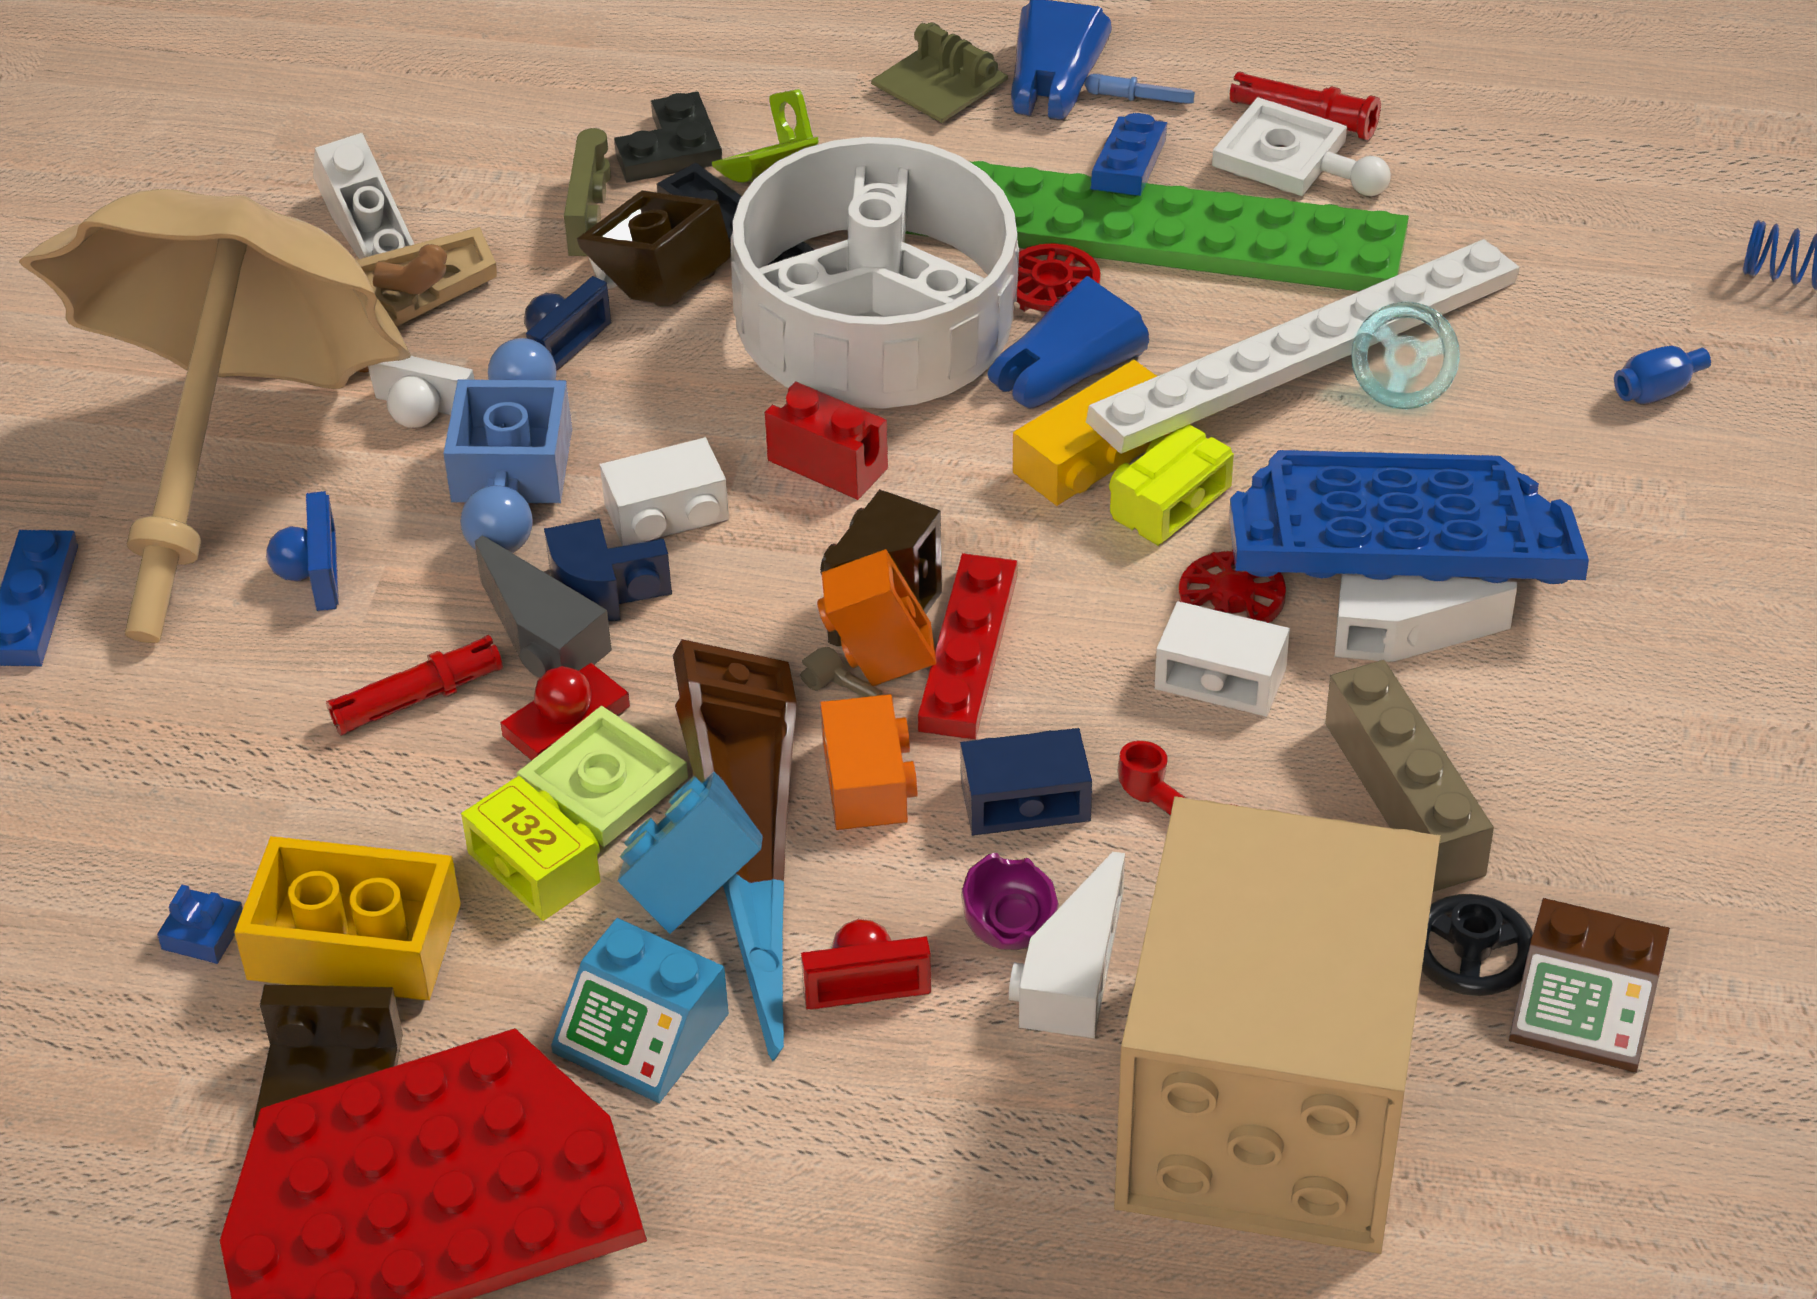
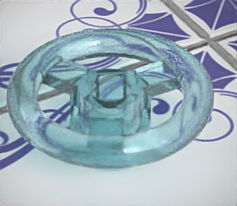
(1376, 326)

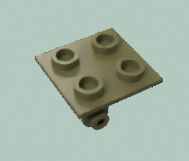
(941, 74)

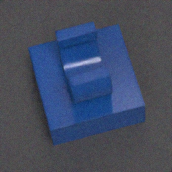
(199, 924)

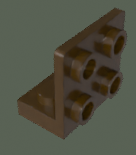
(325, 1037)

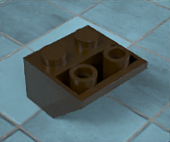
(908, 533)

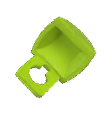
(751, 164)

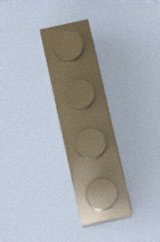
(1407, 769)

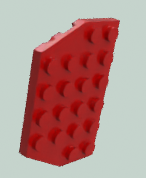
(429, 1182)

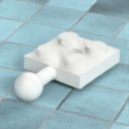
(1254, 151)

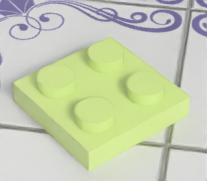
(605, 774)

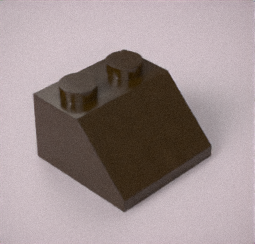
(659, 245)

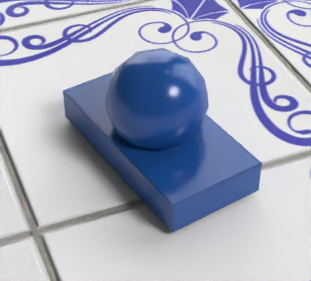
(310, 552)

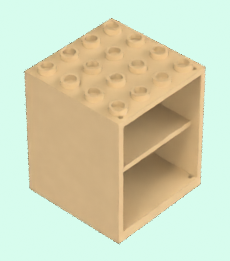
(1273, 1023)

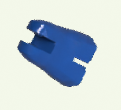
(1056, 53)
(1071, 342)

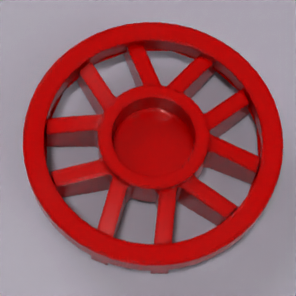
(1051, 276)

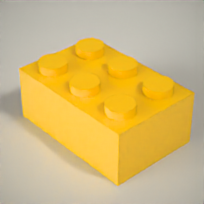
(348, 916)

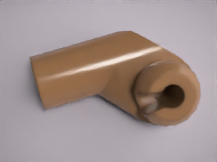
(416, 276)

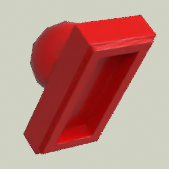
(560, 703)
(865, 967)

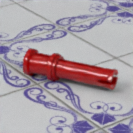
(1354, 112)

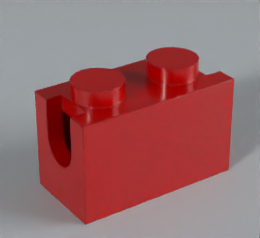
(827, 440)

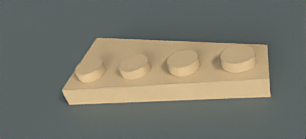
(467, 266)

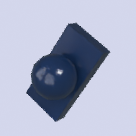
(568, 323)

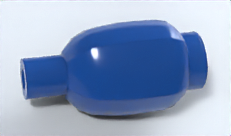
(1659, 373)

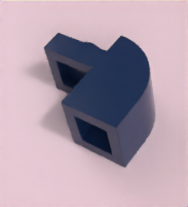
(605, 575)

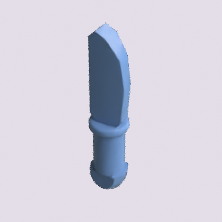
(1131, 88)

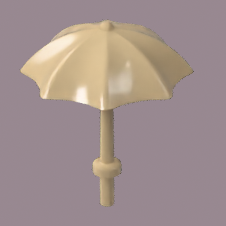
(221, 296)

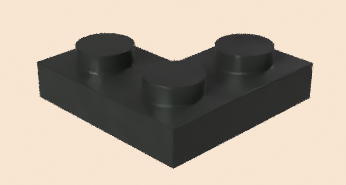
(681, 139)

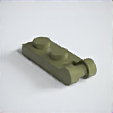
(586, 186)

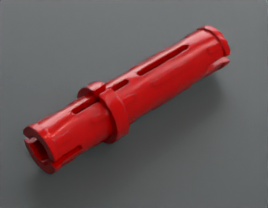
(401, 690)

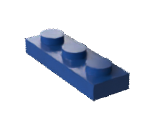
(1129, 154)
(33, 594)

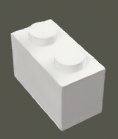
(664, 492)
(1221, 658)

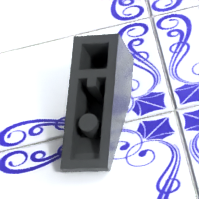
(541, 615)

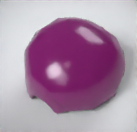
(1007, 901)

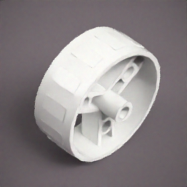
(871, 311)

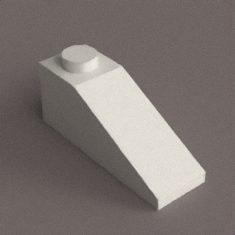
(1071, 956)

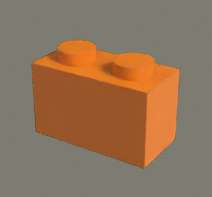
(876, 618)
(866, 763)

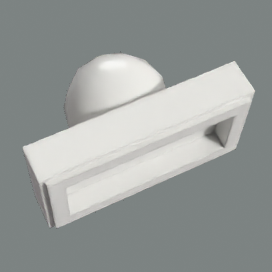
(417, 388)

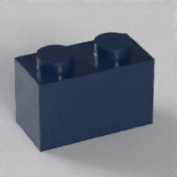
(1025, 781)

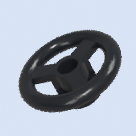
(1475, 931)

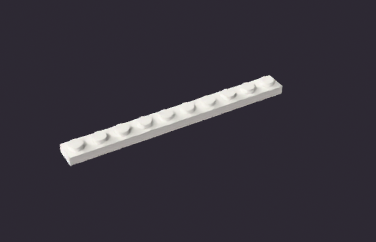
(1292, 348)

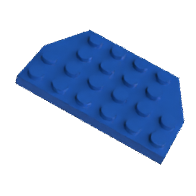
(1402, 518)

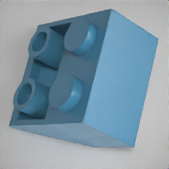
(689, 852)

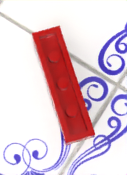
(968, 646)

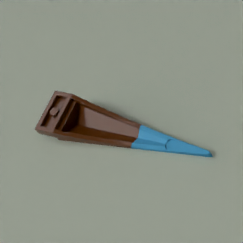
(741, 725)

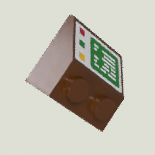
(1589, 984)

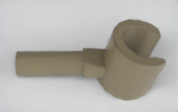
(826, 666)

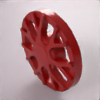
(1231, 589)

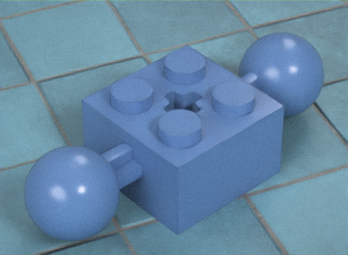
(508, 443)

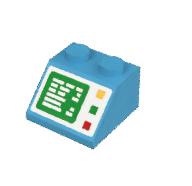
(640, 1010)

